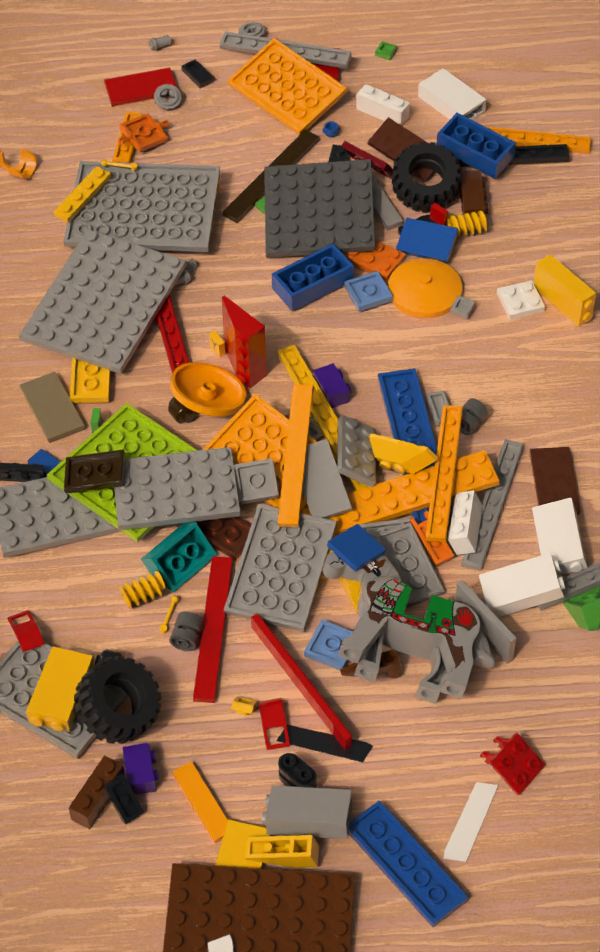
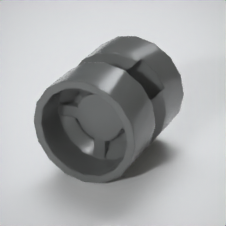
(473, 414)
(186, 631)

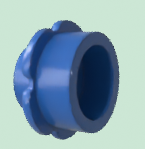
(331, 129)

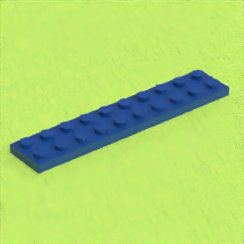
(408, 415)

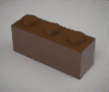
(472, 193)
(92, 796)

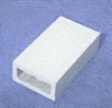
(451, 95)
(560, 534)
(522, 585)

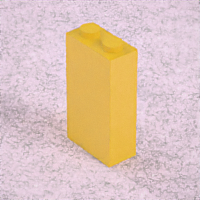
(564, 290)
(55, 691)

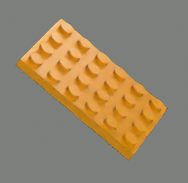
(287, 86)
(256, 435)

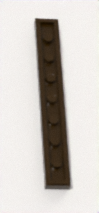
(256, 189)

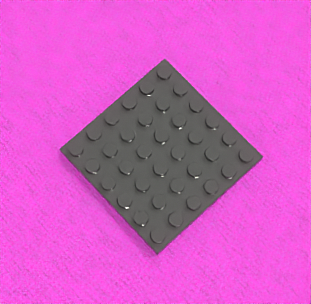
(319, 207)

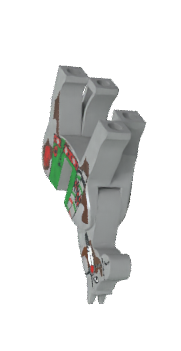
(446, 634)

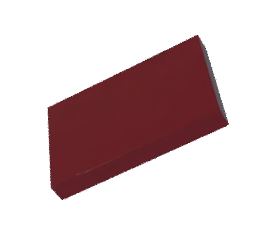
(376, 164)

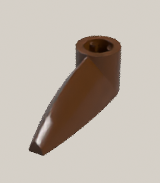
(389, 664)

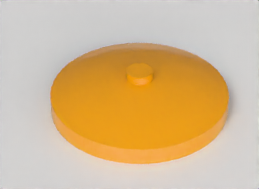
(424, 287)
(207, 389)

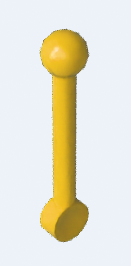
(133, 166)
(163, 628)

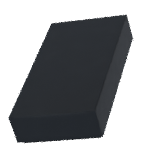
(197, 73)

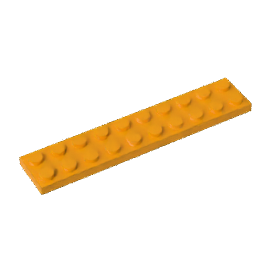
(412, 492)

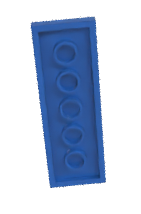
(406, 864)

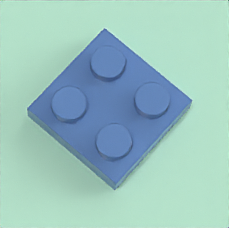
(368, 291)
(326, 645)

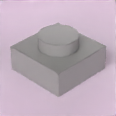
(462, 307)

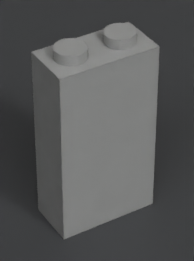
(308, 812)

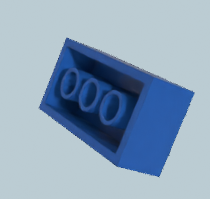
(476, 145)
(312, 277)

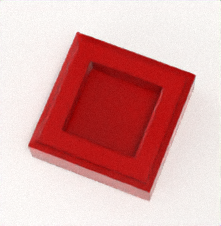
(438, 214)

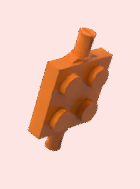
(143, 132)

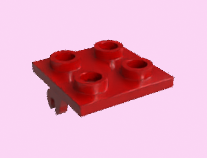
(514, 762)

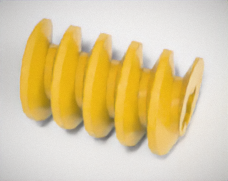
(468, 222)
(141, 590)

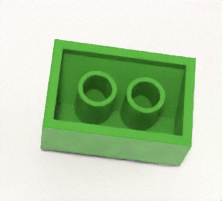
(585, 609)

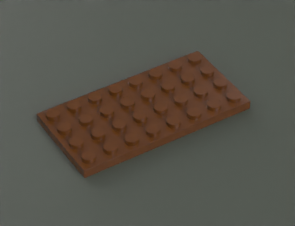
(258, 909)

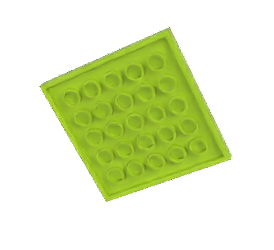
(139, 438)

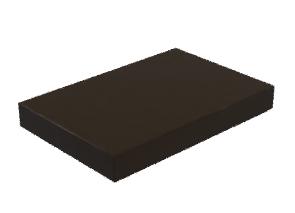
(94, 471)

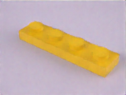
(82, 194)

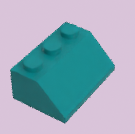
(179, 555)

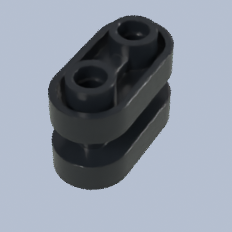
(295, 772)

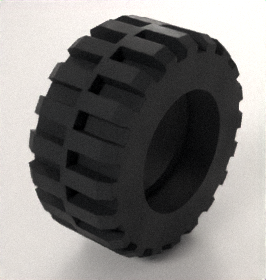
(428, 157)
(100, 717)

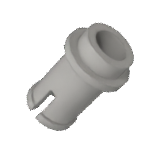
(155, 43)
(184, 278)

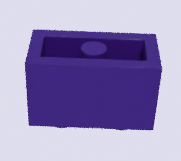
(332, 385)
(139, 768)

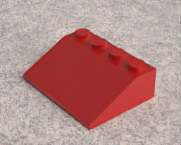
(244, 343)

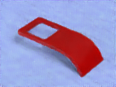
(27, 632)
(272, 717)

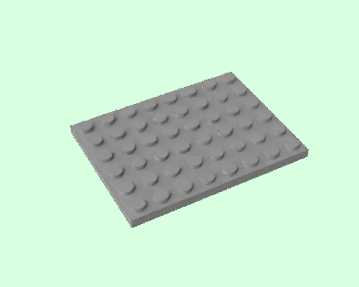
(151, 207)
(103, 301)

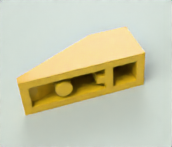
(288, 851)

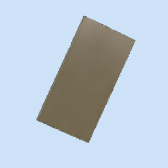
(52, 407)

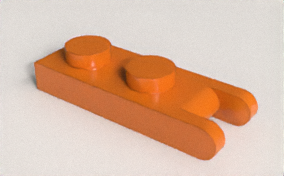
(438, 551)

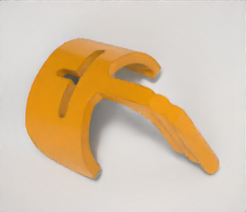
(27, 158)

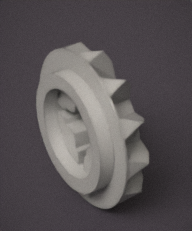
(254, 28)
(162, 92)

